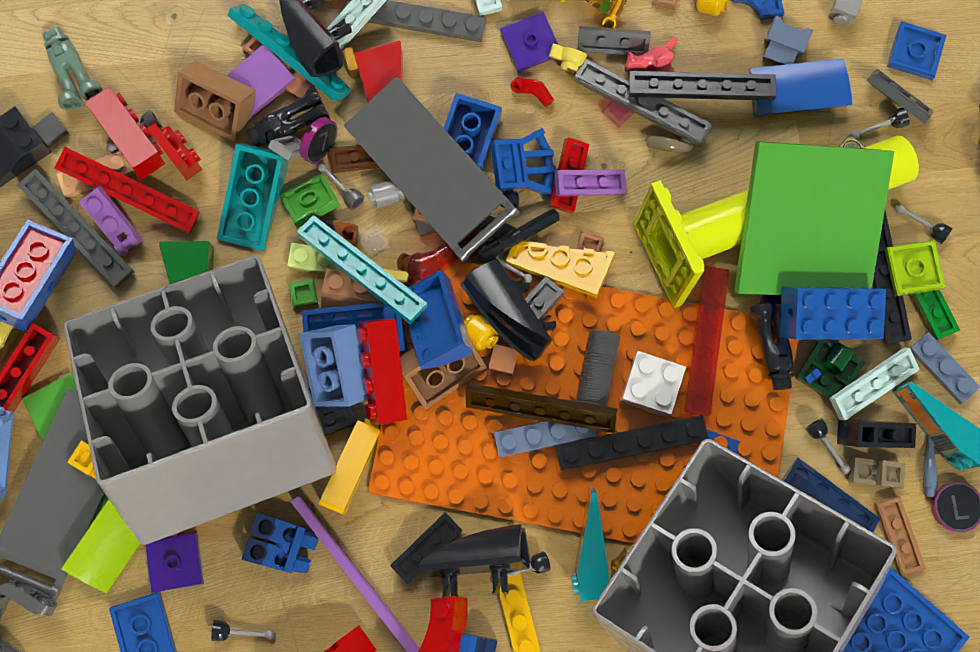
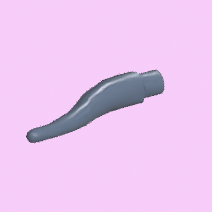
(930, 470)

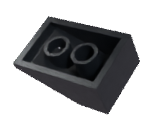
(18, 145)

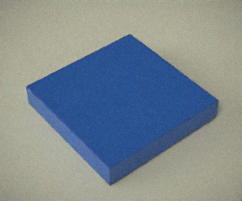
(916, 50)

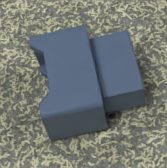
(785, 42)

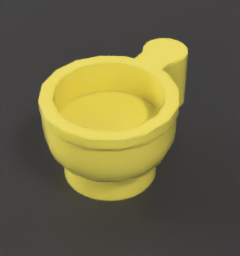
(571, 58)

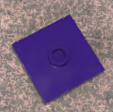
(529, 41)
(174, 563)

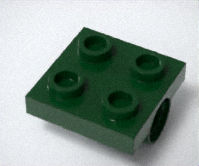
(836, 365)

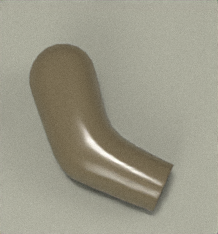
(668, 144)

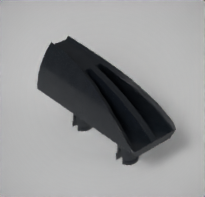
(310, 40)
(507, 310)
(482, 552)

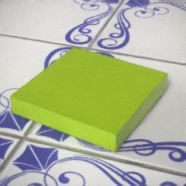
(914, 268)

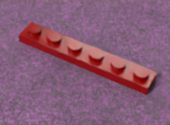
(127, 190)

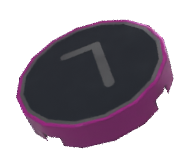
(319, 140)
(957, 507)

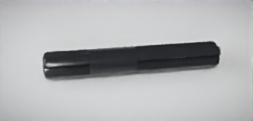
(518, 235)

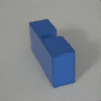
(812, 376)

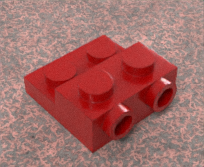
(174, 147)

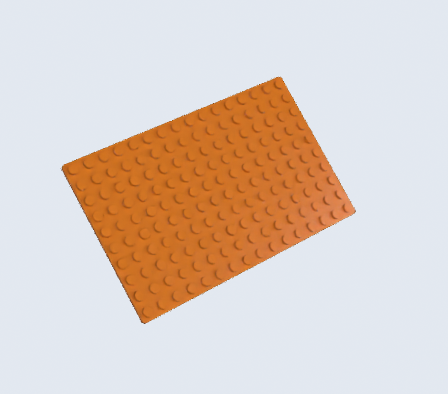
(451, 452)

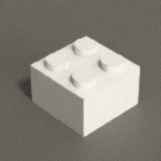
(652, 384)

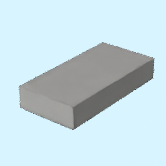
(287, 147)

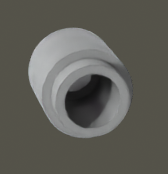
(385, 194)

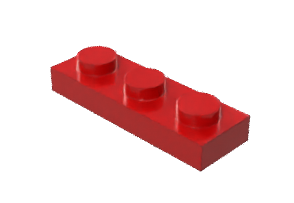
(572, 158)

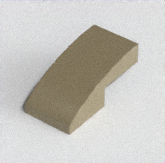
(877, 472)

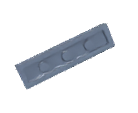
(538, 437)

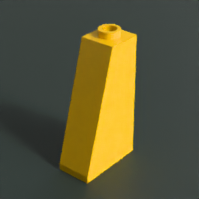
(350, 467)

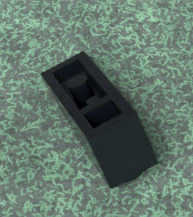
(876, 434)

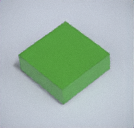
(303, 293)

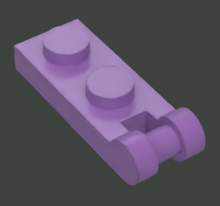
(111, 220)

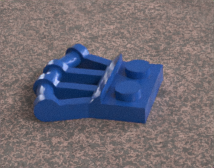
(510, 164)

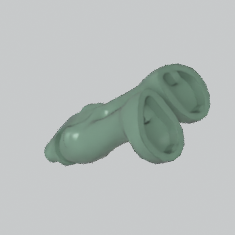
(63, 58)

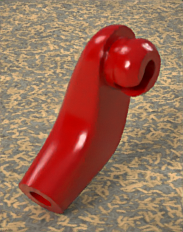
(534, 87)

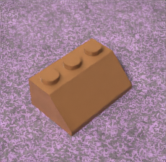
(213, 100)
(343, 291)
(437, 382)

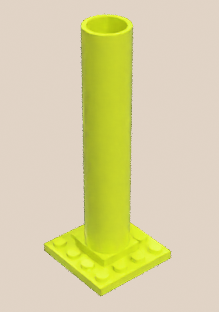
(681, 241)

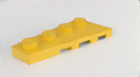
(569, 267)

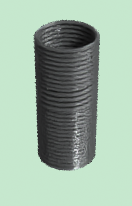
(597, 376)

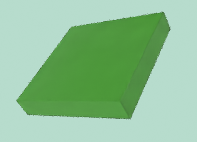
(309, 199)

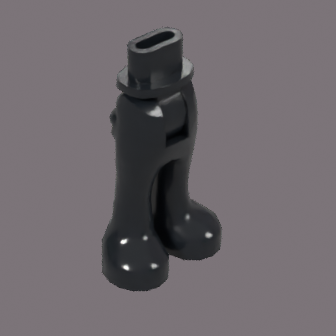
(278, 124)
(778, 356)

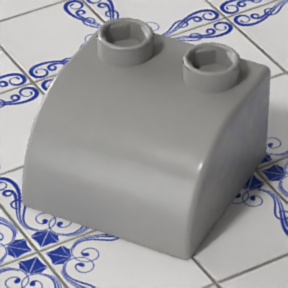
(195, 401)
(742, 567)

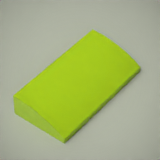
(102, 550)

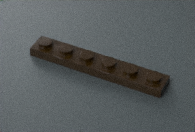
(541, 407)

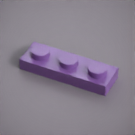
(590, 182)

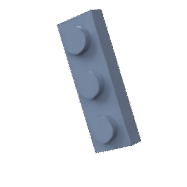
(944, 368)

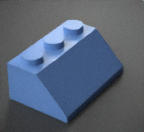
(333, 365)

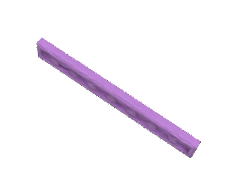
(355, 575)

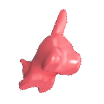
(656, 59)

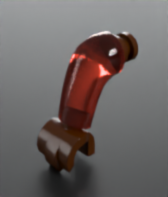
(423, 265)

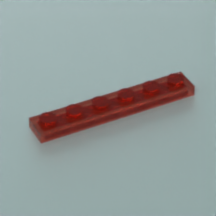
(706, 341)

